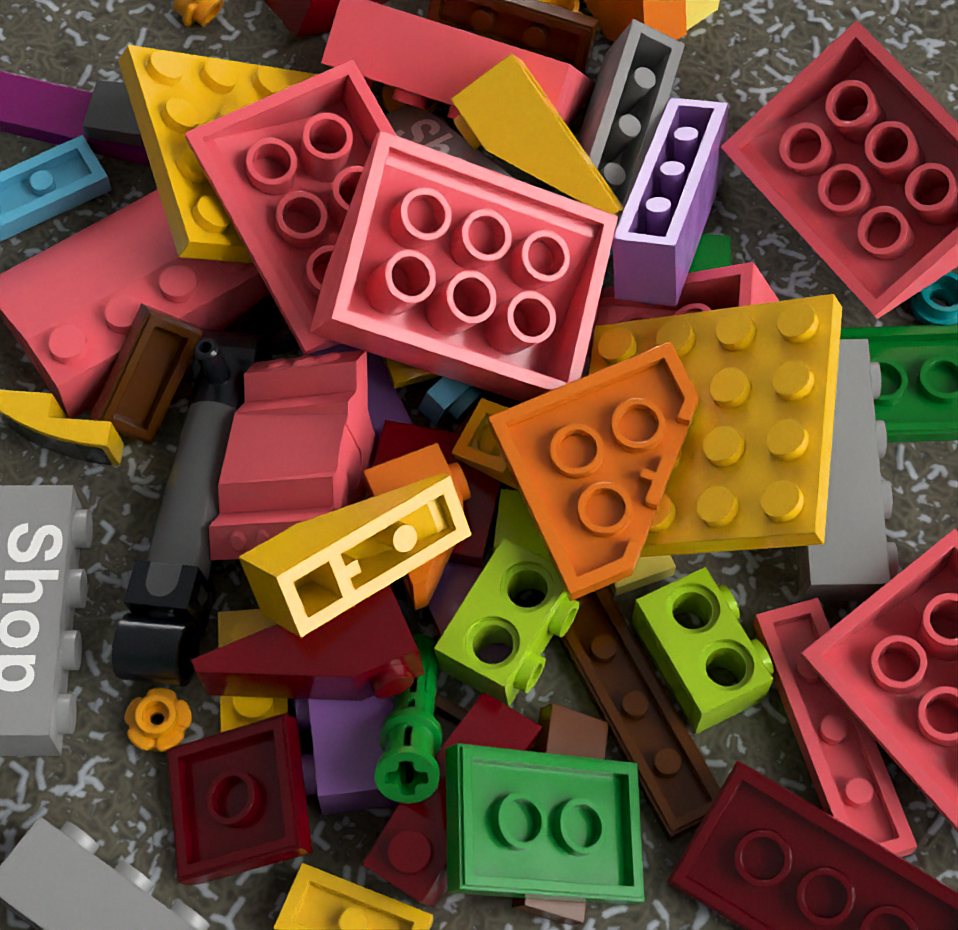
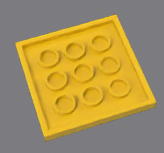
(179, 94)
(761, 427)

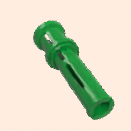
(425, 737)

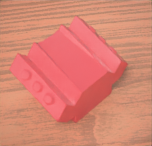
(293, 448)

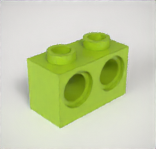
(492, 617)
(687, 654)

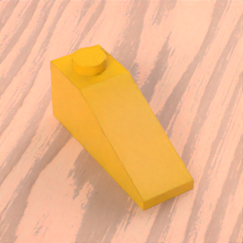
(521, 126)
(352, 552)

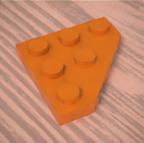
(599, 462)

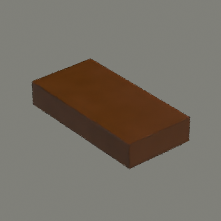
(146, 373)

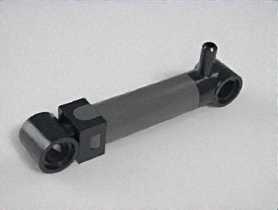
(171, 588)

